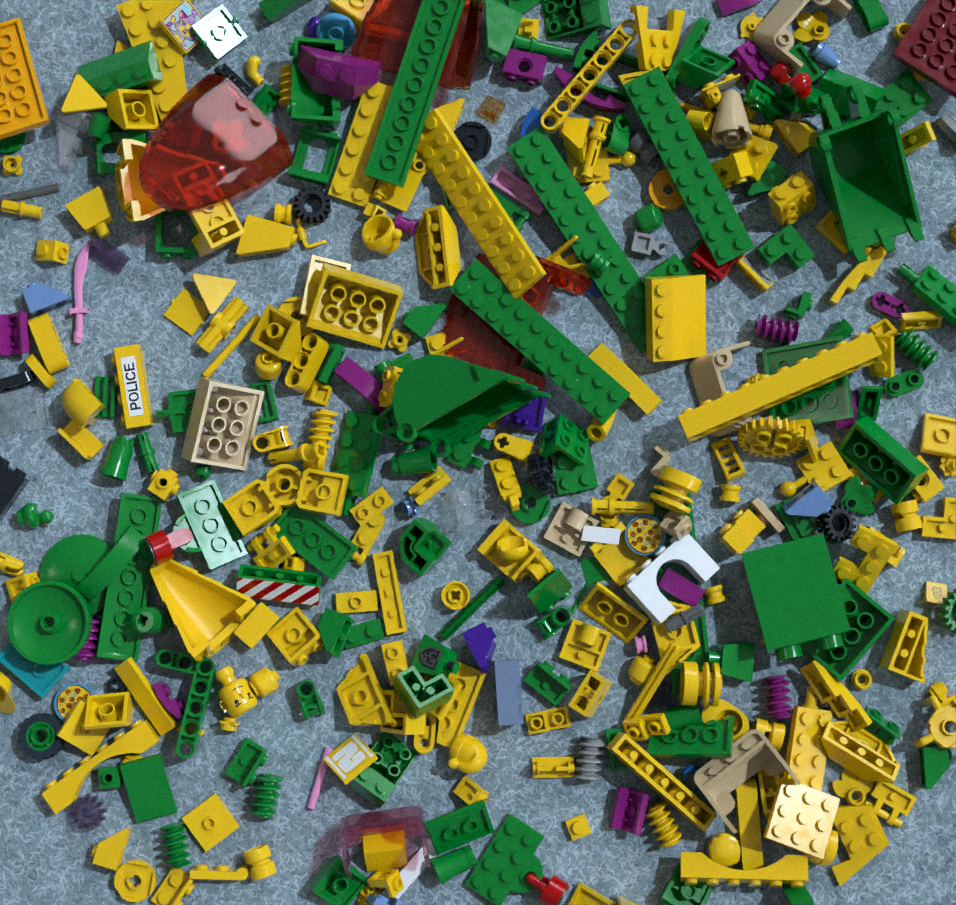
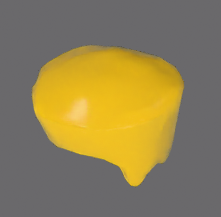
(724, 849)

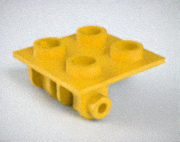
(711, 91)
(397, 196)

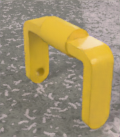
(302, 236)

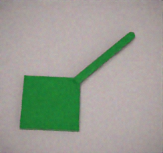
(593, 573)

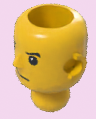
(236, 694)

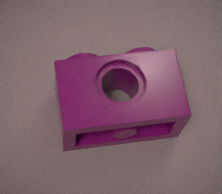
(516, 58)

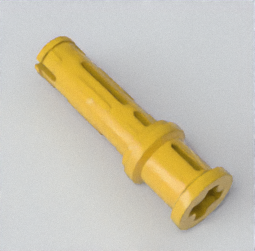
(596, 137)
(304, 452)
(610, 506)

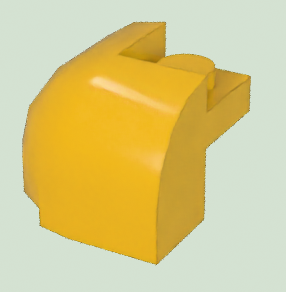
(80, 404)

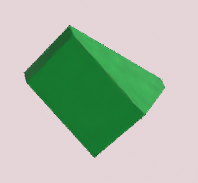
(868, 401)

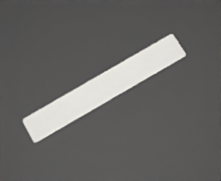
(413, 869)

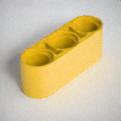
(48, 344)
(306, 363)

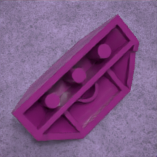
(336, 72)

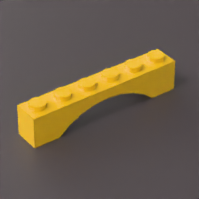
(66, 791)
(699, 868)

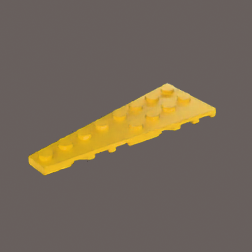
(141, 25)

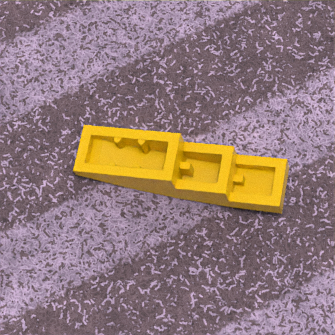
(862, 270)
(640, 394)
(831, 690)

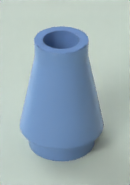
(825, 55)

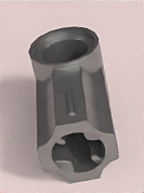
(947, 126)

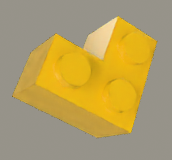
(741, 531)
(404, 721)

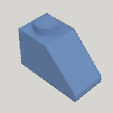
(43, 298)
(809, 502)

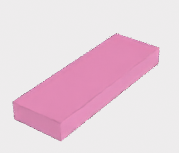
(517, 190)

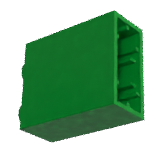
(796, 597)

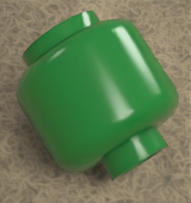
(648, 218)

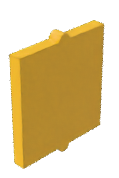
(187, 312)

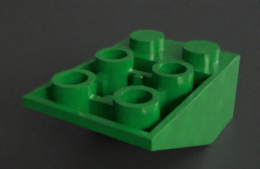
(575, 17)
(384, 774)

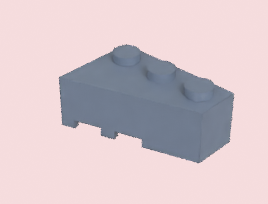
(507, 692)

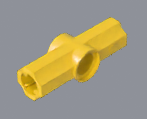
(222, 324)

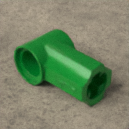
(100, 125)
(400, 362)

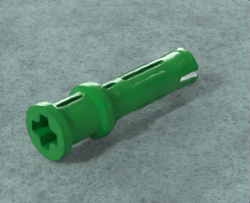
(533, 46)

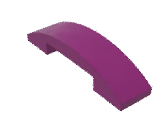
(611, 105)
(361, 381)

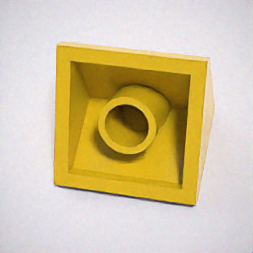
(385, 850)

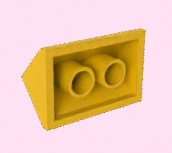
(613, 612)

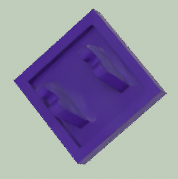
(527, 416)

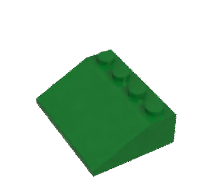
(866, 624)

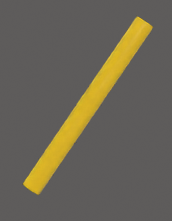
(231, 346)

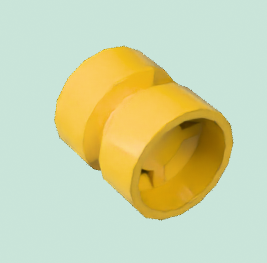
(906, 516)
(775, 731)
(259, 861)

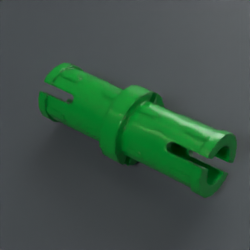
(147, 452)

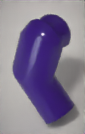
(311, 27)

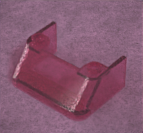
(408, 818)

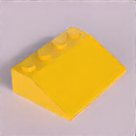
(354, 305)
(675, 317)

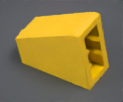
(265, 237)

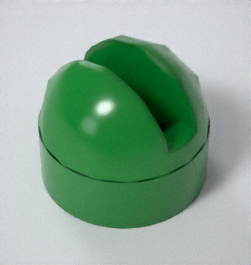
(202, 470)

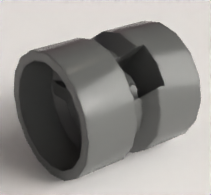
(642, 144)

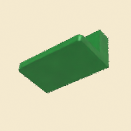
(331, 361)

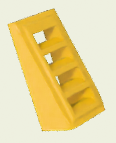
(736, 475)

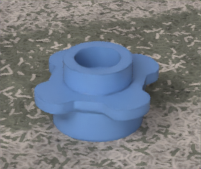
(410, 507)

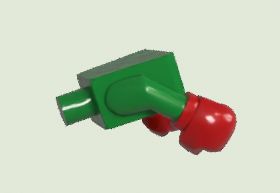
(796, 91)

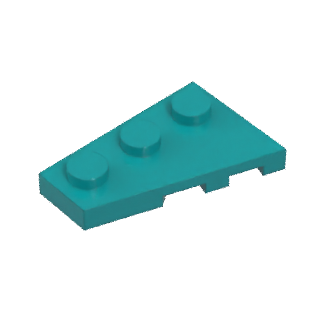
(38, 677)

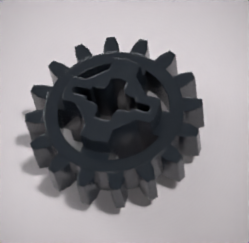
(541, 473)

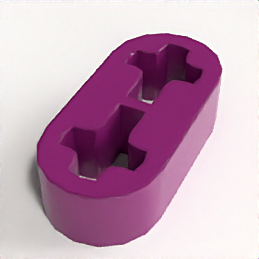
(890, 300)

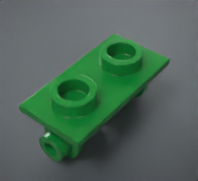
(887, 729)

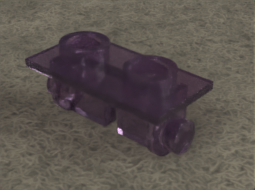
(107, 254)

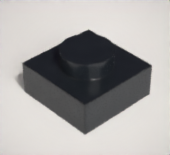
(660, 696)

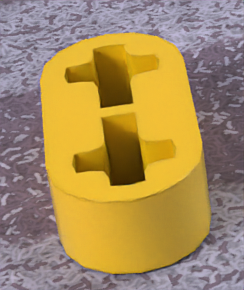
(41, 371)

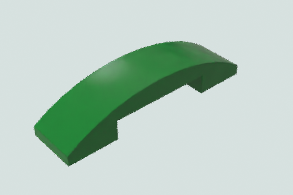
(111, 563)

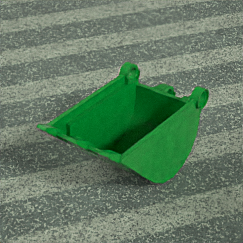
(864, 174)
(450, 401)

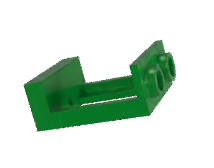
(307, 136)
(105, 168)

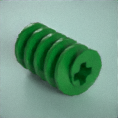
(915, 348)
(152, 620)
(266, 795)
(175, 844)

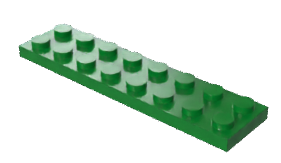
(131, 586)

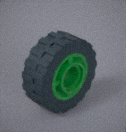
(30, 740)

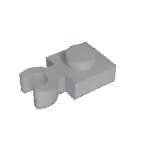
(644, 244)

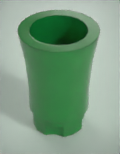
(118, 459)
(415, 462)
(683, 716)
(454, 863)

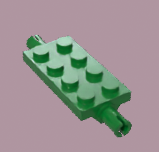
(933, 290)
(357, 454)

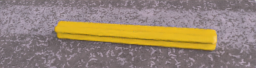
(654, 681)

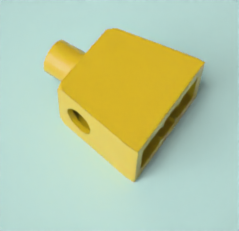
(92, 212)

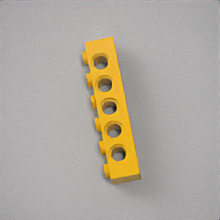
(661, 781)

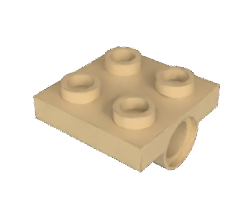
(568, 527)

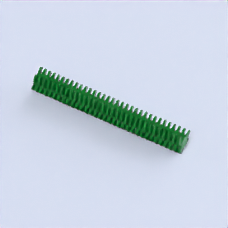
(470, 609)

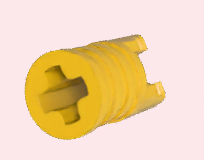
(11, 565)

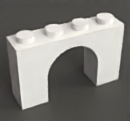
(643, 587)

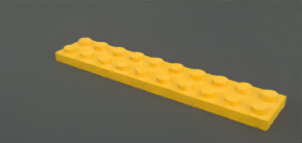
(478, 206)

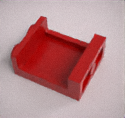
(703, 260)

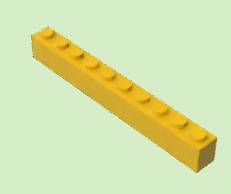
(780, 387)

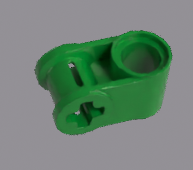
(618, 136)
(550, 623)
(310, 700)

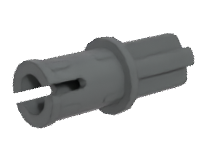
(684, 618)

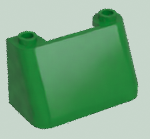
(308, 105)

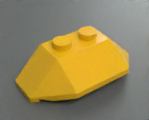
(437, 248)
(860, 752)

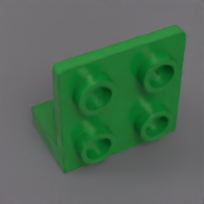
(564, 436)

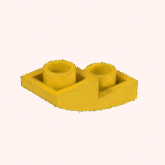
(548, 720)
(643, 726)

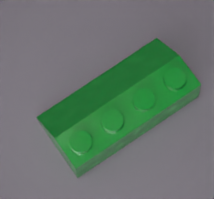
(123, 70)
(881, 459)

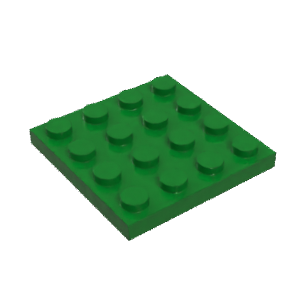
(821, 405)

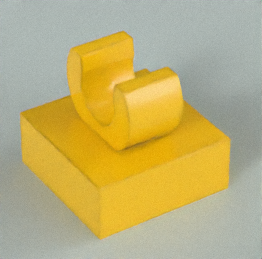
(529, 28)

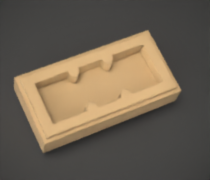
(766, 515)

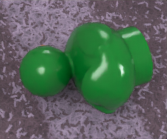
(30, 516)

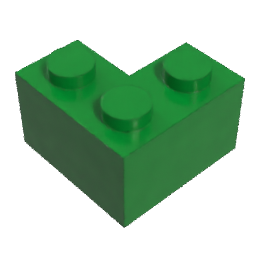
(785, 244)
(421, 695)

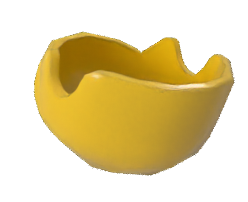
(512, 548)

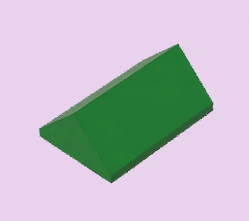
(836, 85)

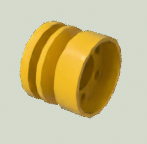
(675, 489)
(700, 683)

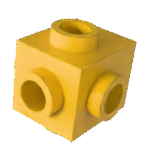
(157, 484)

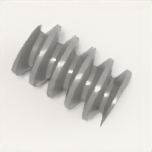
(590, 758)

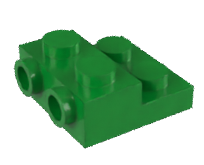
(678, 893)

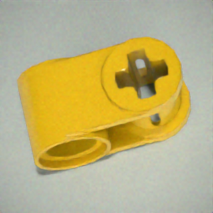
(701, 123)
(274, 439)
(517, 447)

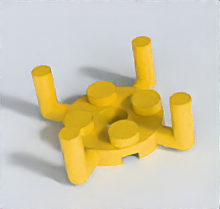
(936, 725)

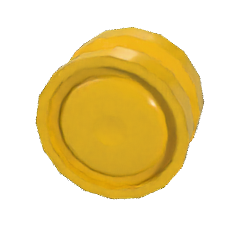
(455, 595)

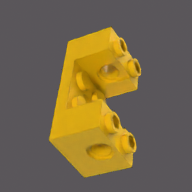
(215, 228)

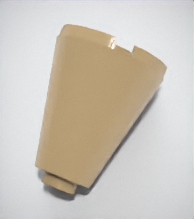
(731, 122)

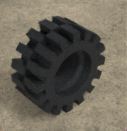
(306, 194)
(846, 524)

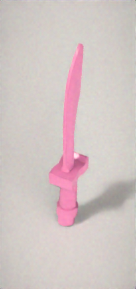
(80, 271)

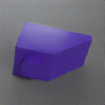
(481, 645)

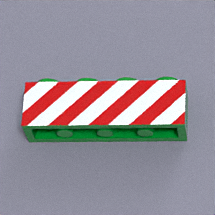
(279, 584)

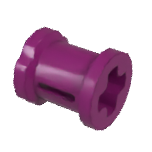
(405, 225)

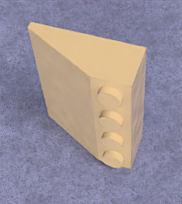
(222, 424)

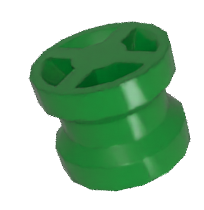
(598, 263)

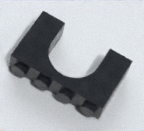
(11, 485)

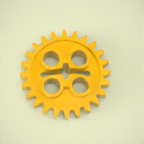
(757, 436)

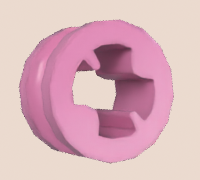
(640, 644)

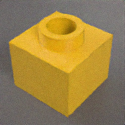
(597, 193)

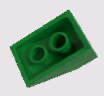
(549, 591)

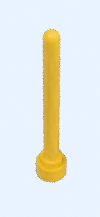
(762, 130)

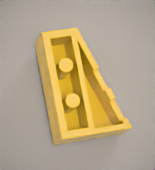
(907, 646)

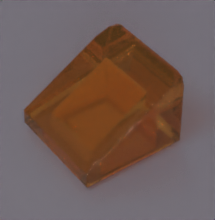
(491, 110)

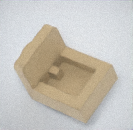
(664, 460)
(676, 525)

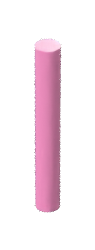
(319, 780)

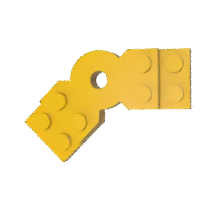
(264, 500)

